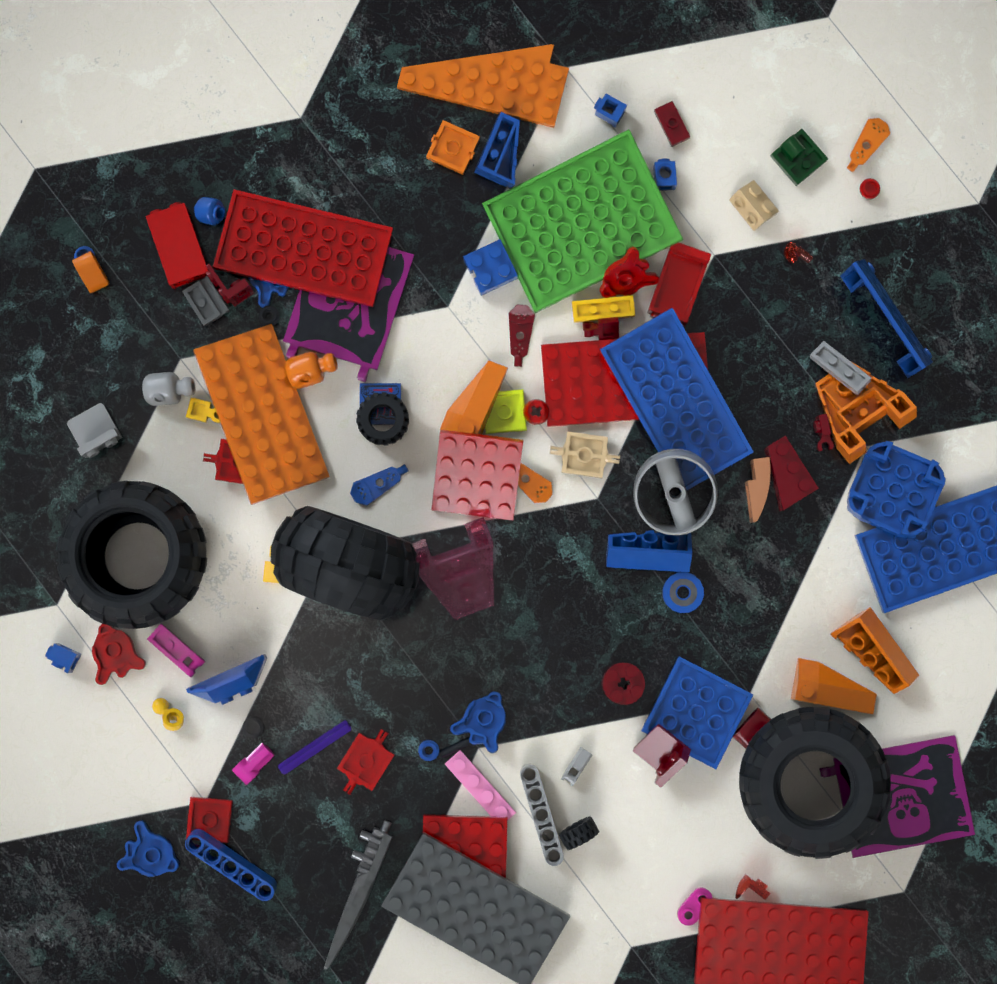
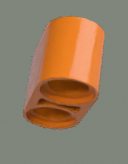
(90, 272)

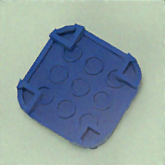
(895, 490)

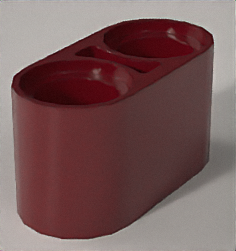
(750, 726)

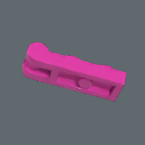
(175, 649)

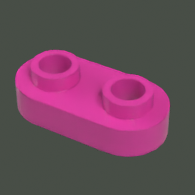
(693, 905)

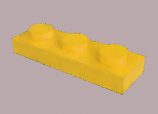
(603, 308)

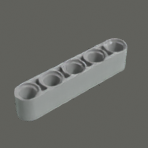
(541, 825)

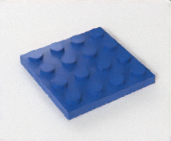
(699, 710)

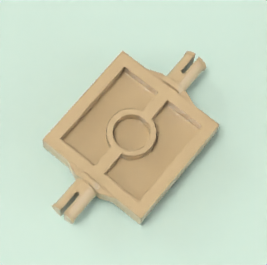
(584, 455)

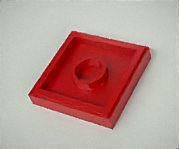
(211, 816)

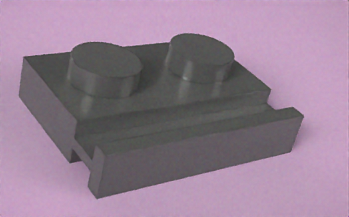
(205, 301)

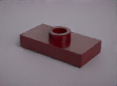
(671, 123)

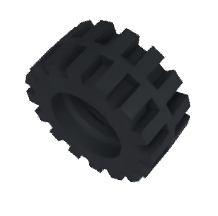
(579, 833)

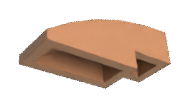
(758, 487)

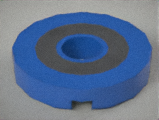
(695, 595)

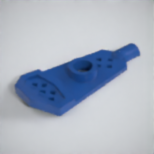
(371, 489)

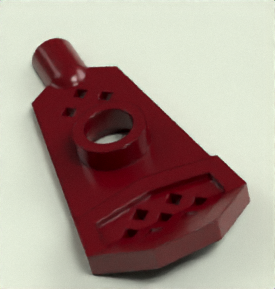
(520, 325)

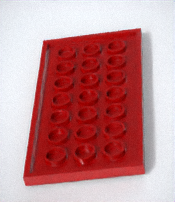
(303, 248)
(582, 386)
(779, 943)

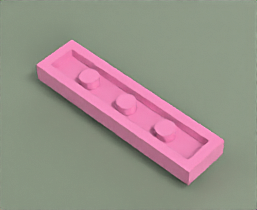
(479, 786)

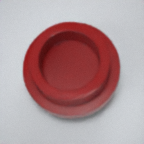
(869, 188)

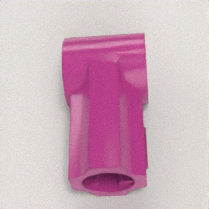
(249, 767)

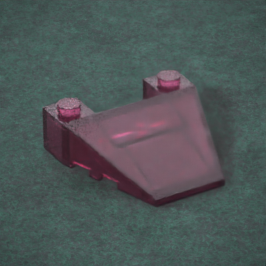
(462, 575)

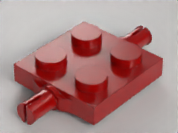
(224, 463)
(365, 761)

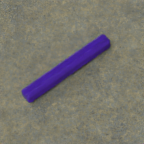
(314, 747)

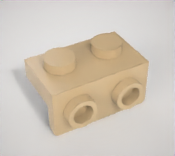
(753, 205)

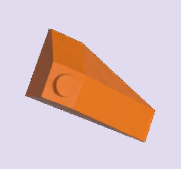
(476, 402)
(826, 687)

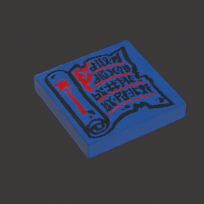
(382, 415)

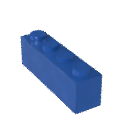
(649, 551)

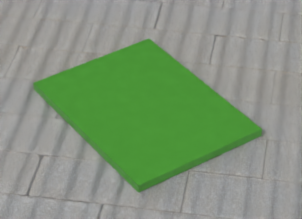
(581, 219)

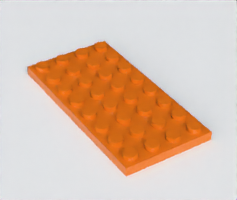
(261, 414)

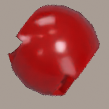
(535, 420)

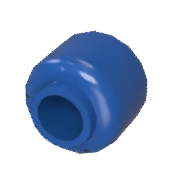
(209, 211)

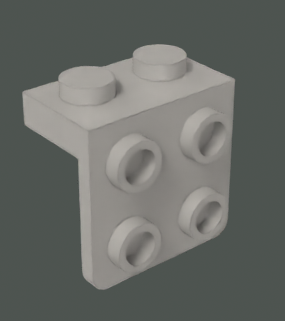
(94, 431)

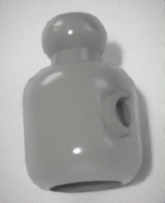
(166, 388)

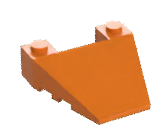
(853, 413)

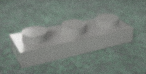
(840, 368)

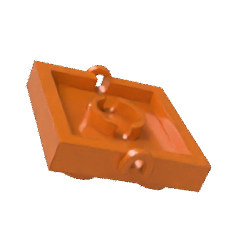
(453, 147)

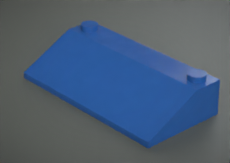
(861, 274)

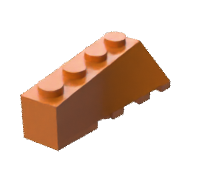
(877, 650)

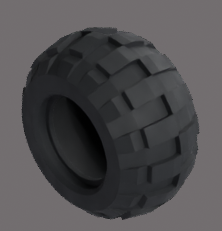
(84, 546)
(344, 563)
(821, 731)

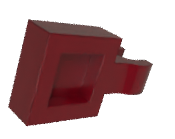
(605, 329)
(822, 427)

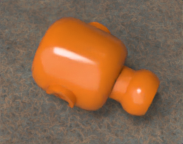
(309, 369)

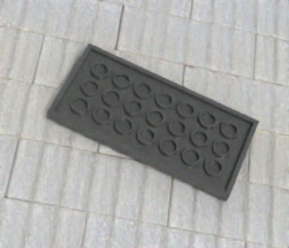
(475, 910)

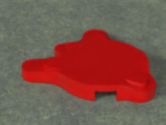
(627, 275)
(114, 652)

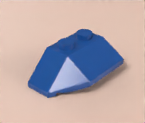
(231, 682)

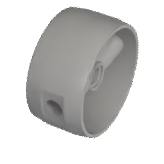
(679, 505)

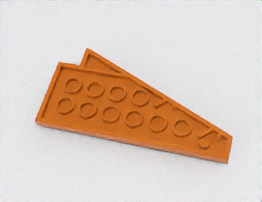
(507, 82)

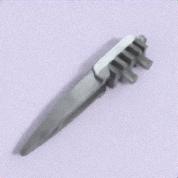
(369, 869)

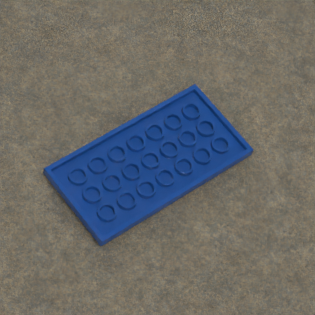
(676, 396)
(948, 554)

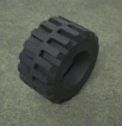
(369, 406)

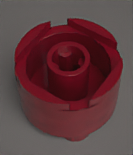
(633, 689)

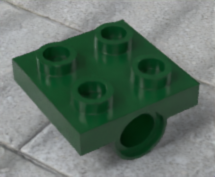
(799, 157)

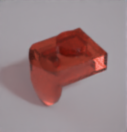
(757, 886)

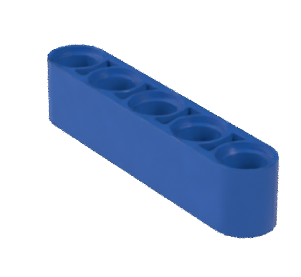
(234, 874)

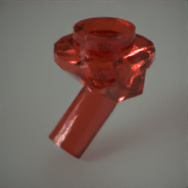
(792, 253)

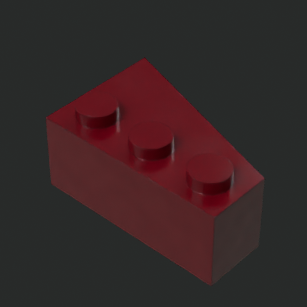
(788, 474)

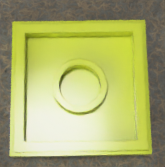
(507, 413)

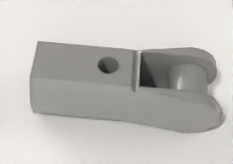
(579, 763)

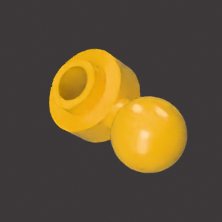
(161, 707)

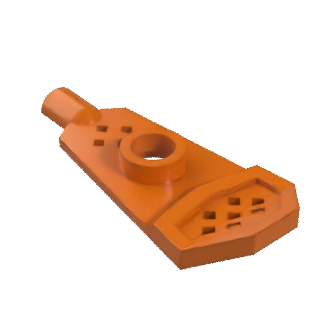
(871, 136)
(533, 485)

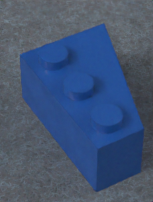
(500, 152)

